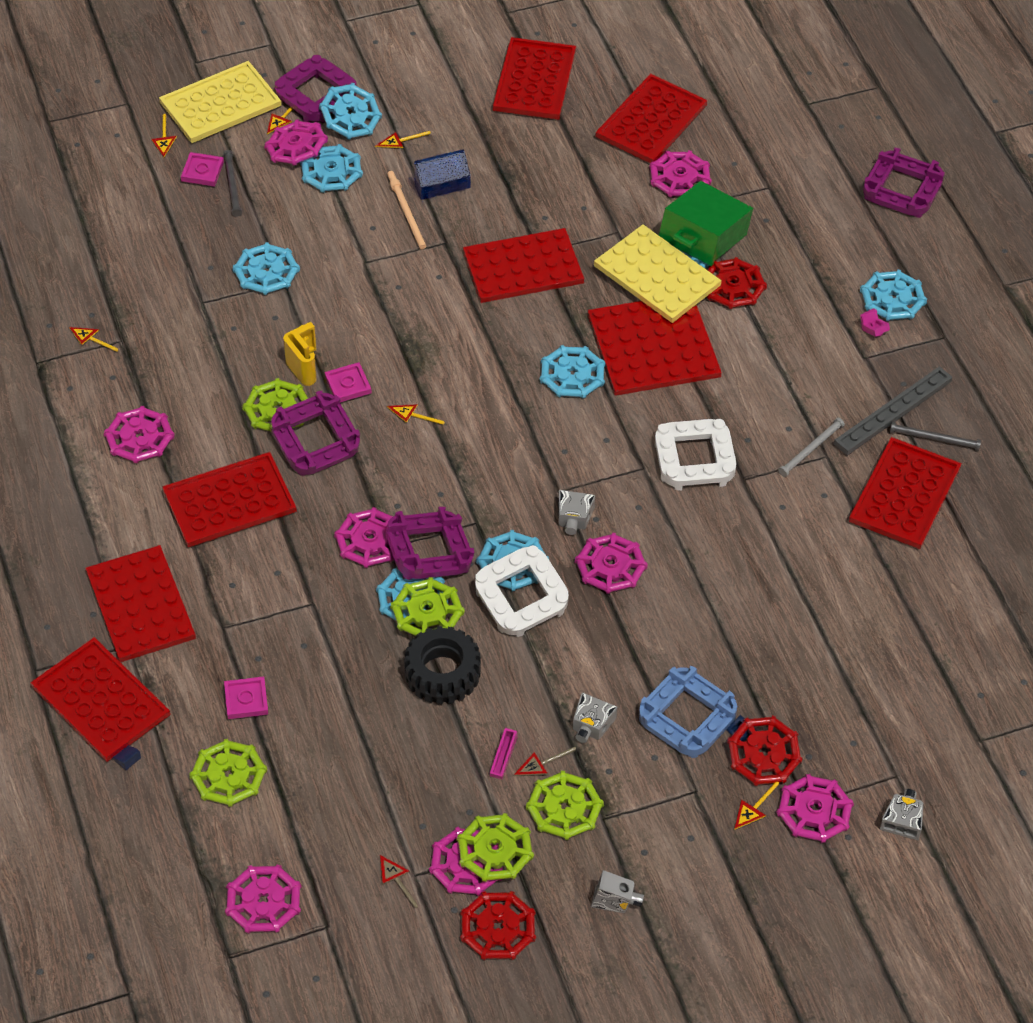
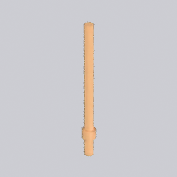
(396, 187)

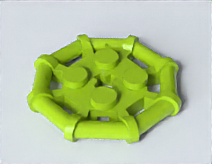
(279, 397)
(419, 599)
(225, 762)
(564, 794)
(495, 858)

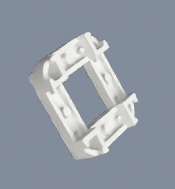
(679, 476)
(533, 614)

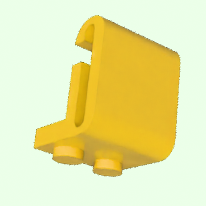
(299, 353)

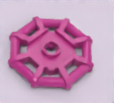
(296, 142)
(675, 179)
(139, 426)
(361, 542)
(611, 572)
(815, 818)
(452, 866)
(263, 887)

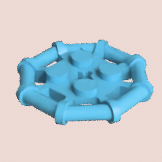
(359, 107)
(328, 157)
(272, 279)
(895, 307)
(572, 384)
(504, 550)
(384, 591)

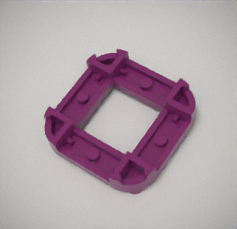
(315, 66)
(893, 160)
(310, 463)
(409, 563)

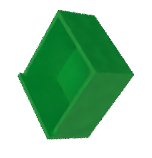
(705, 222)

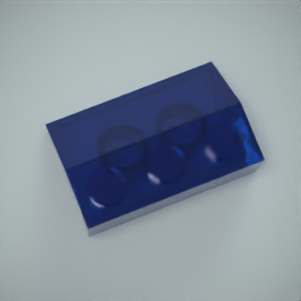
(442, 174)

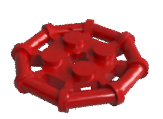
(730, 270)
(757, 759)
(498, 914)

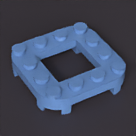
(686, 742)

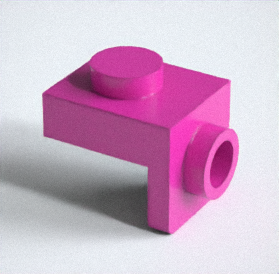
(872, 324)

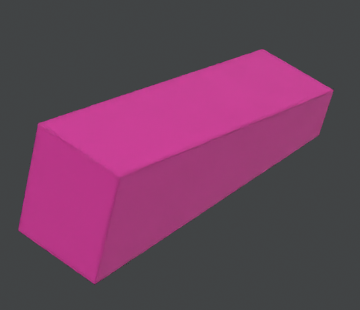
(503, 753)

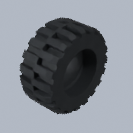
(442, 686)

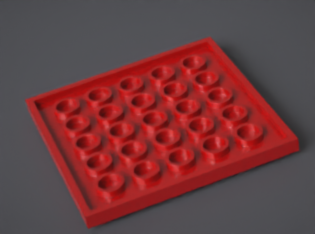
(650, 351)

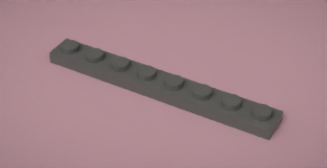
(893, 410)

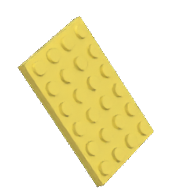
(220, 101)
(657, 273)

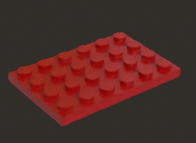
(534, 78)
(651, 118)
(523, 265)
(905, 493)
(229, 499)
(140, 603)
(100, 699)

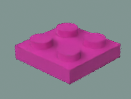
(202, 169)
(348, 382)
(246, 697)

